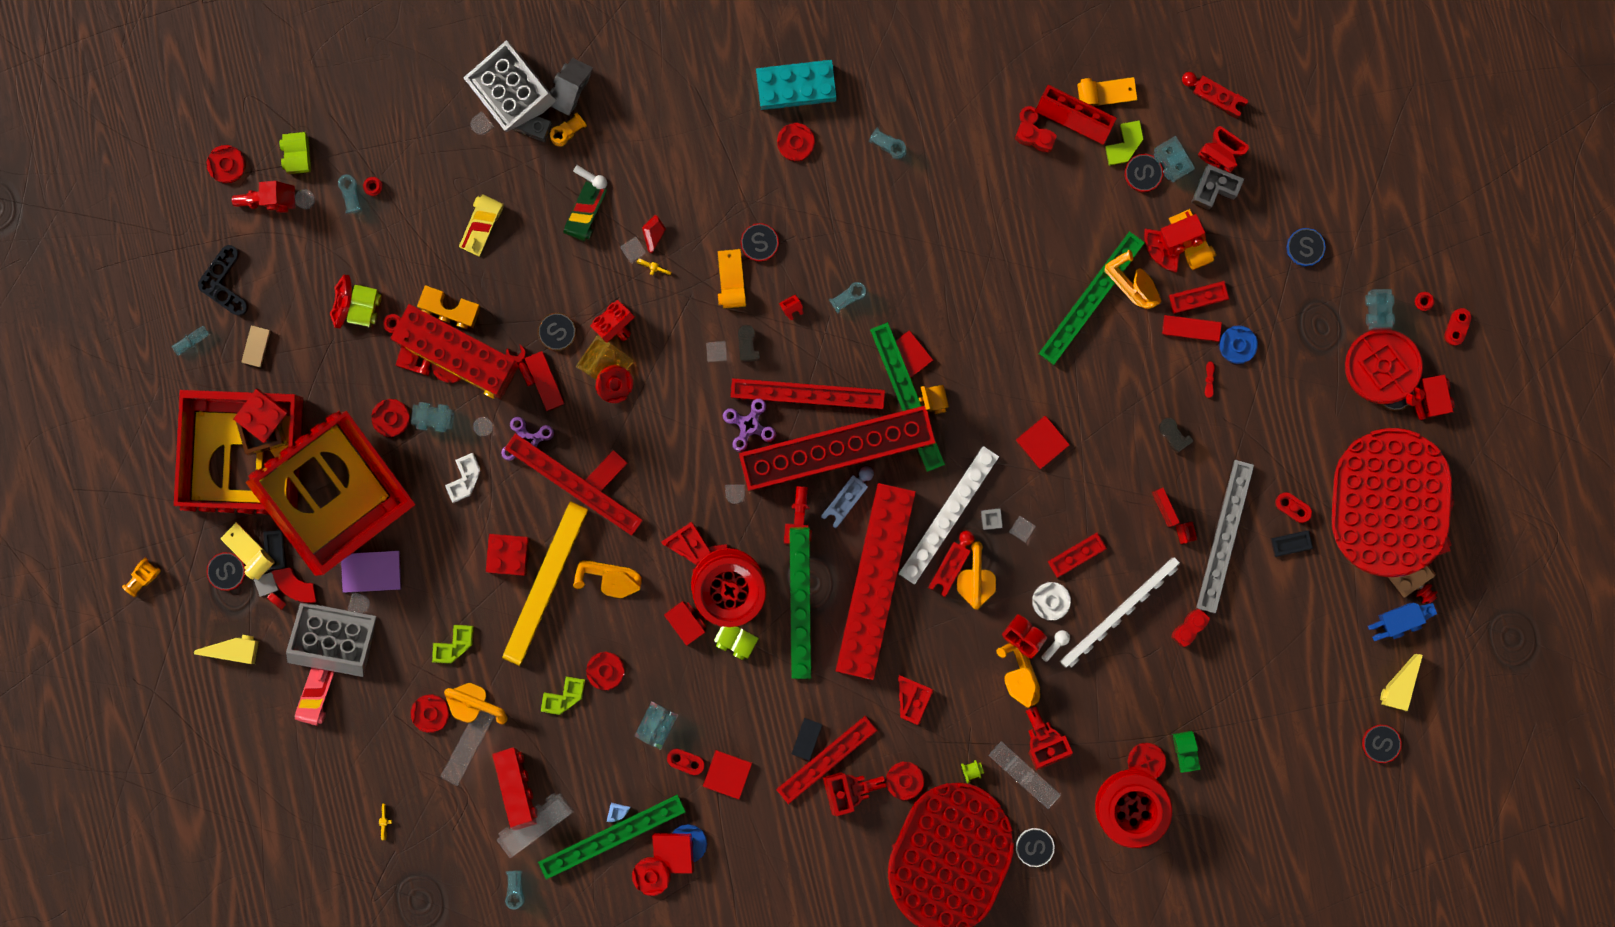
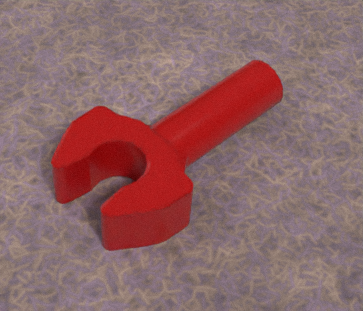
(1416, 401)

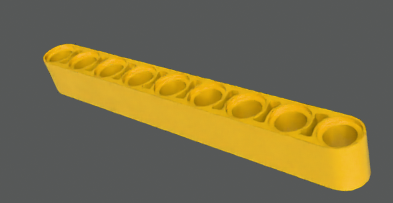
(545, 583)

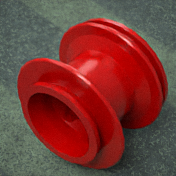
(714, 567)
(1147, 829)

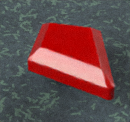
(653, 232)

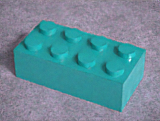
(796, 84)

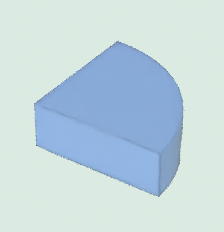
(617, 812)

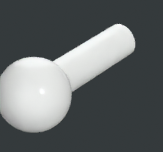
(598, 181)
(1061, 639)

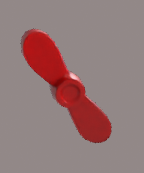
(1209, 379)

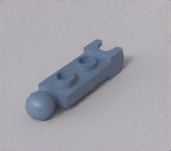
(849, 495)

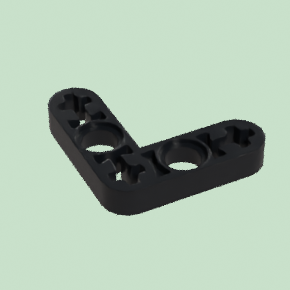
(217, 287)

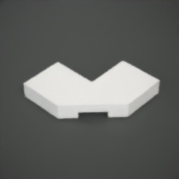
(470, 472)

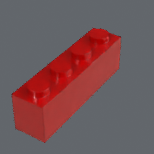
(1075, 114)
(514, 788)

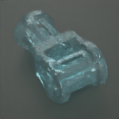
(888, 143)
(350, 195)
(847, 298)
(514, 888)

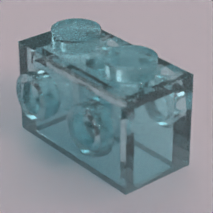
(1176, 158)
(1380, 309)
(438, 418)
(656, 725)

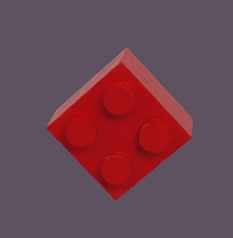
(507, 554)

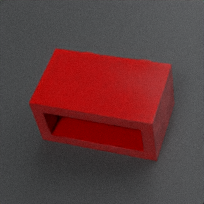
(1183, 234)
(1437, 396)
(685, 623)

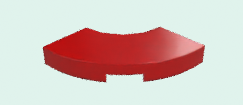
(1159, 252)
(342, 301)
(293, 587)

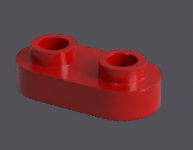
(1457, 326)
(1293, 507)
(685, 761)

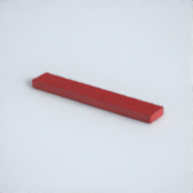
(826, 759)

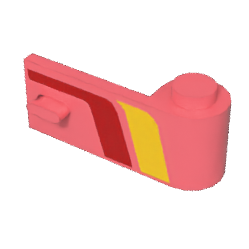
(313, 697)

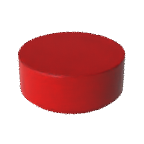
(1029, 115)
(276, 601)

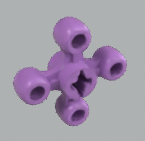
(740, 420)
(521, 431)

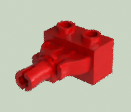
(271, 194)
(800, 507)
(1048, 745)
(845, 791)

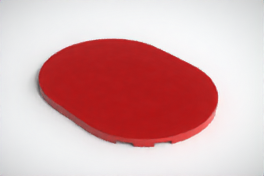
(1391, 502)
(950, 857)

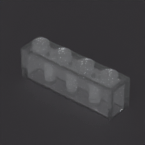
(548, 816)

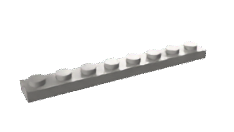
(1225, 536)

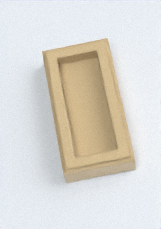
(256, 346)

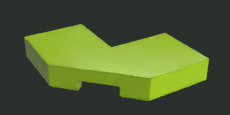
(1132, 138)
(461, 642)
(559, 703)

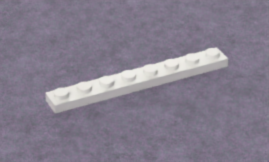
(948, 515)
(1114, 618)

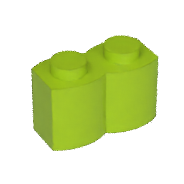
(296, 153)
(363, 306)
(736, 640)

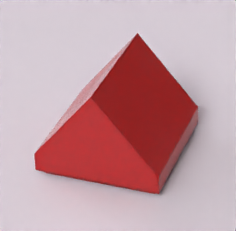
(1186, 532)

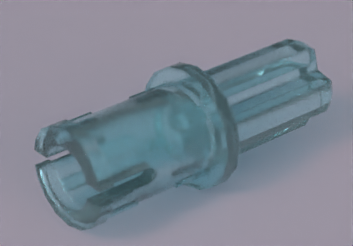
(190, 340)

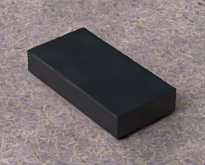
(1291, 543)
(275, 547)
(806, 739)

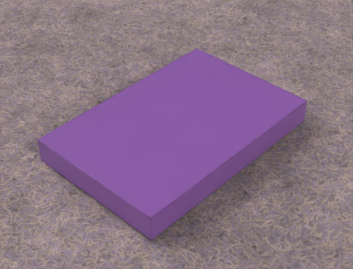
(371, 571)

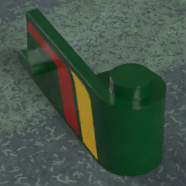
(584, 212)

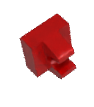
(791, 305)

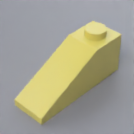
(236, 649)
(1400, 688)

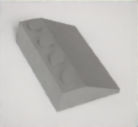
(509, 87)
(331, 639)

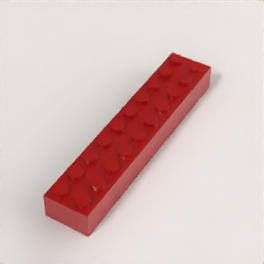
(837, 448)
(875, 581)

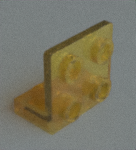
(600, 356)

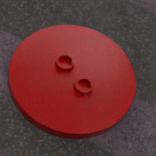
(1383, 366)

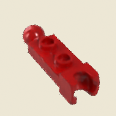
(1215, 93)
(952, 563)

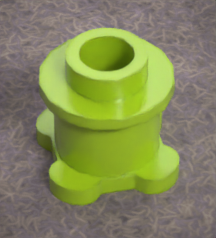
(972, 770)

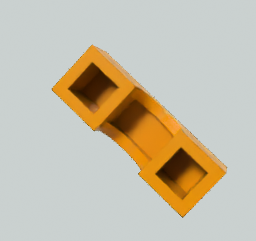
(464, 314)

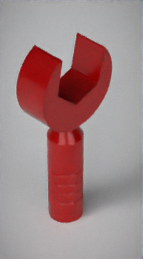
(522, 366)

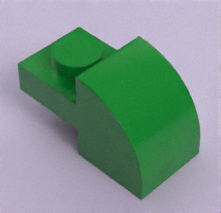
(1186, 751)

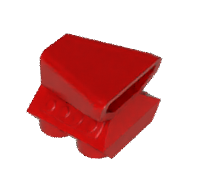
(1223, 150)

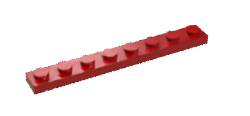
(807, 394)
(573, 484)

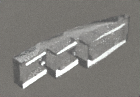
(467, 748)
(1024, 775)

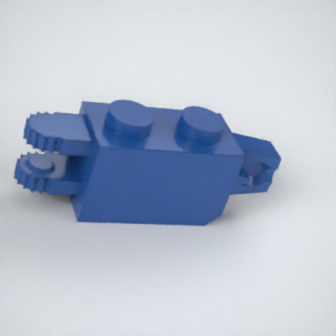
(1402, 619)

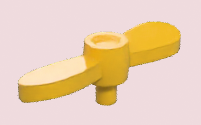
(654, 267)
(383, 822)

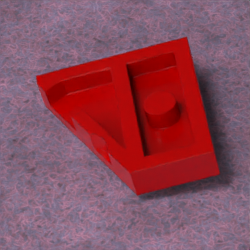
(688, 543)
(913, 699)

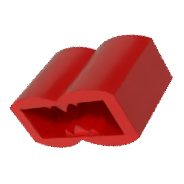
(1041, 139)
(1193, 623)
(1024, 636)

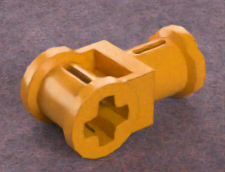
(567, 130)
(142, 576)

